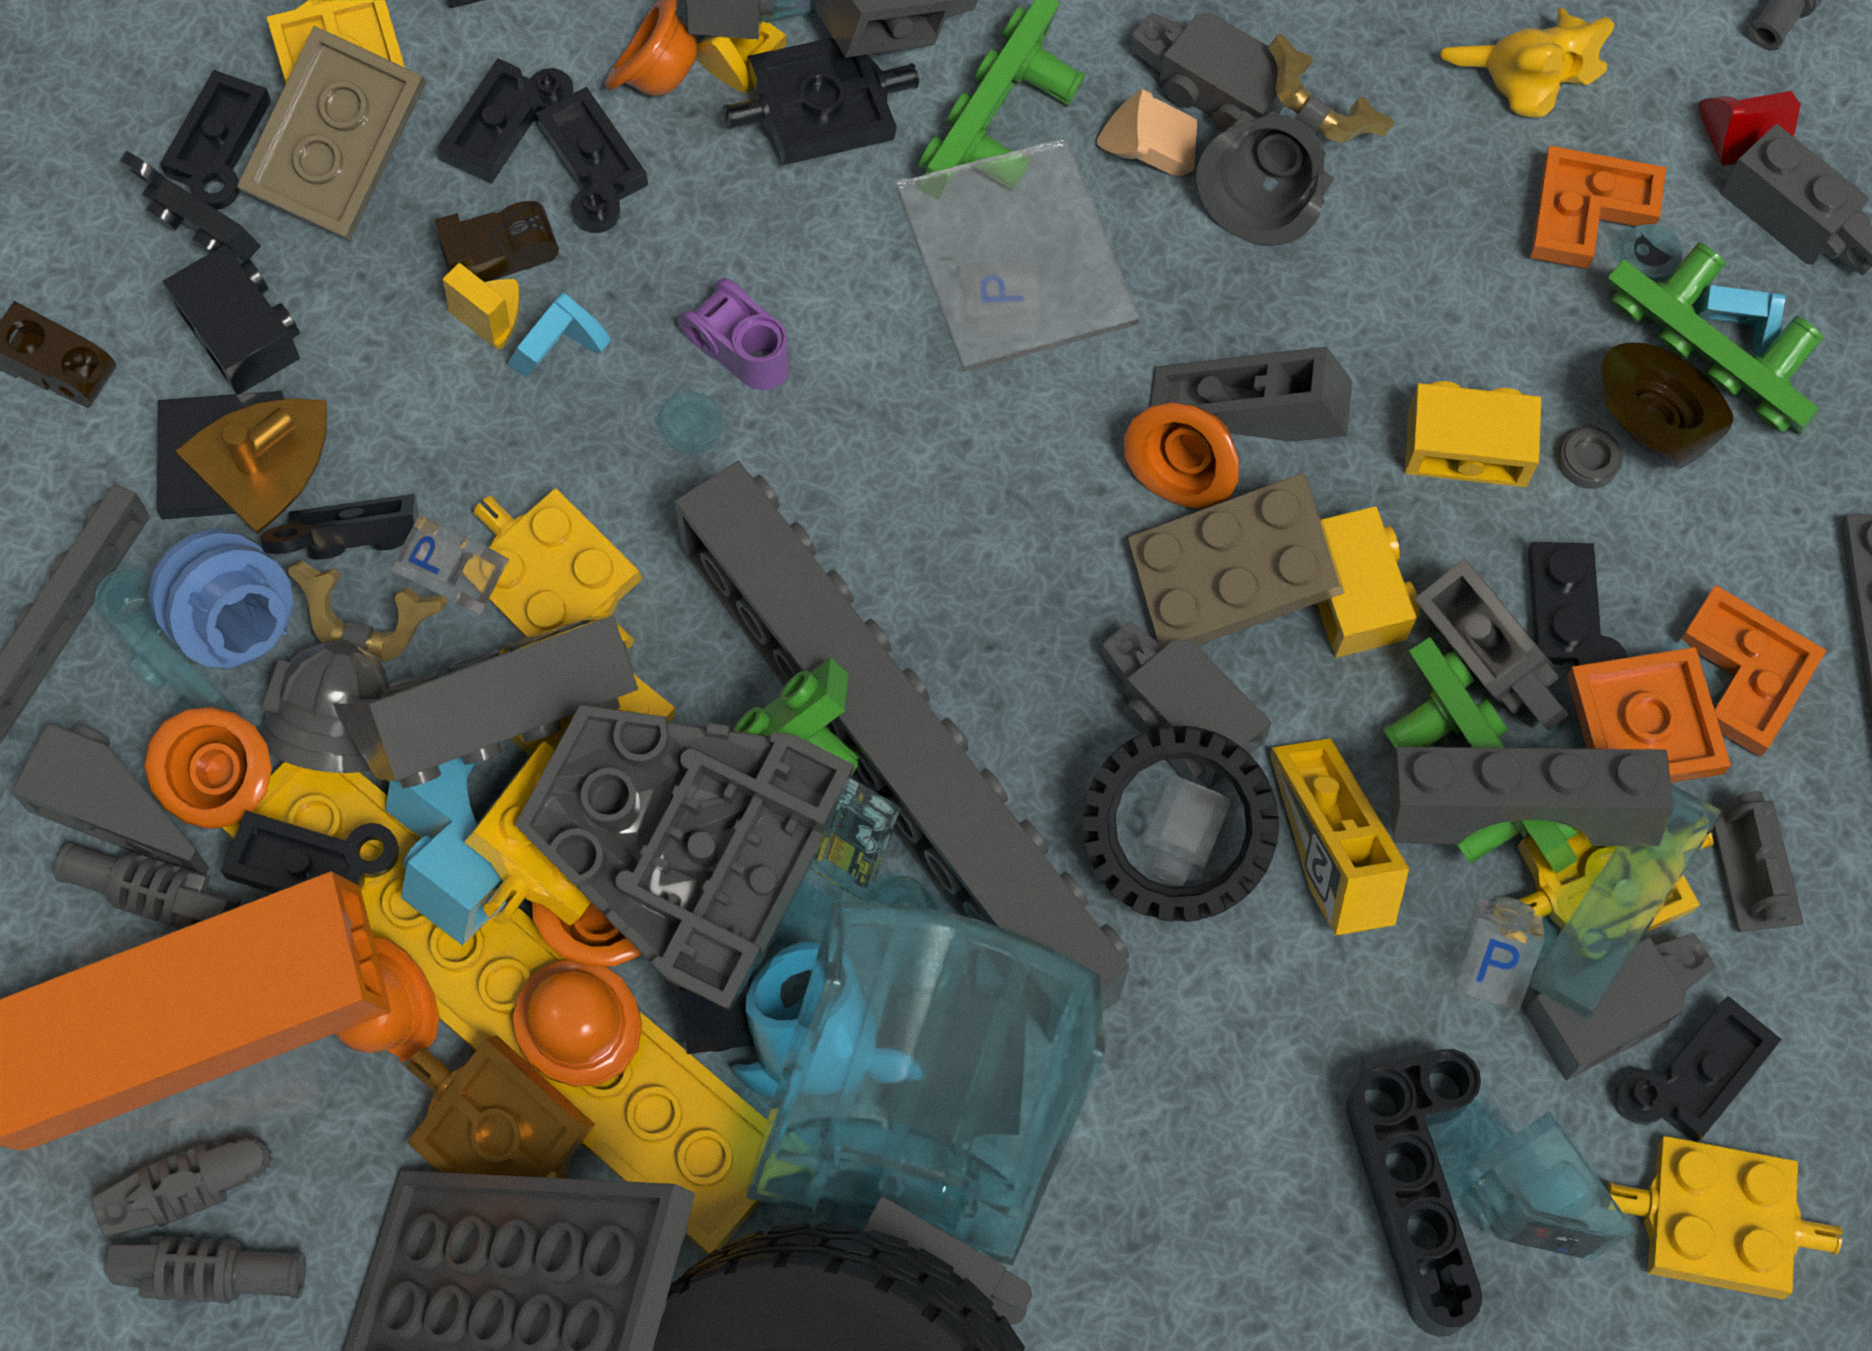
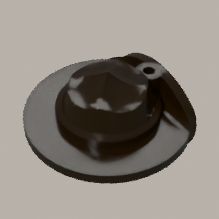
(1663, 401)

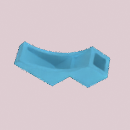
(443, 873)

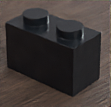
(233, 318)

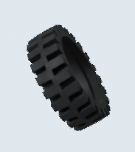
(1182, 902)

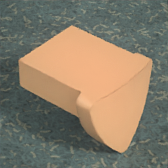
(1152, 133)

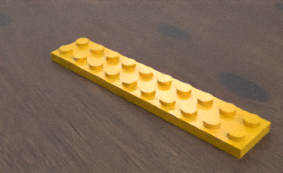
(652, 1122)

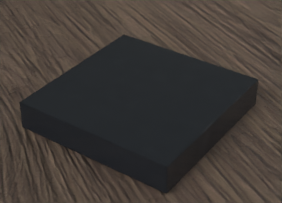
(179, 488)

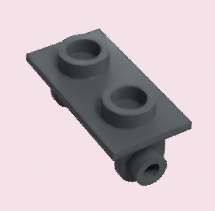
(1756, 865)

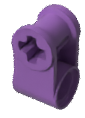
(732, 329)

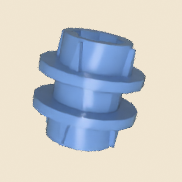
(220, 598)

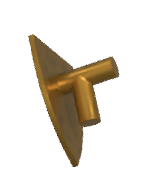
(260, 456)

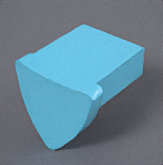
(1744, 307)
(561, 318)

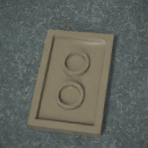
(331, 133)
(1236, 563)

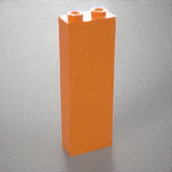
(186, 1009)

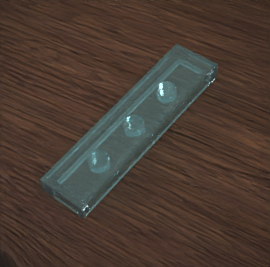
(1621, 909)

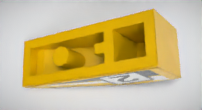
(1339, 838)

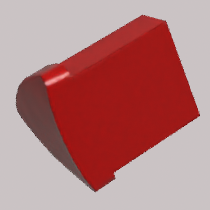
(1740, 123)

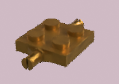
(495, 1116)

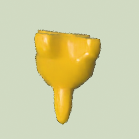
(1535, 61)

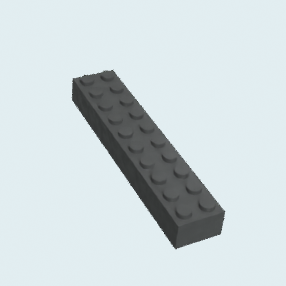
(949, 810)

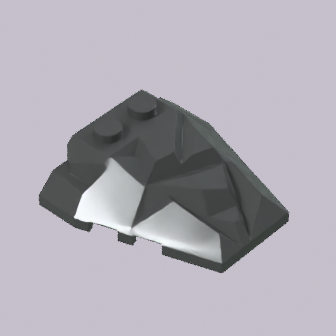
(685, 835)

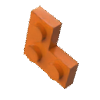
(1587, 187)
(1767, 664)

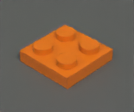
(1652, 705)

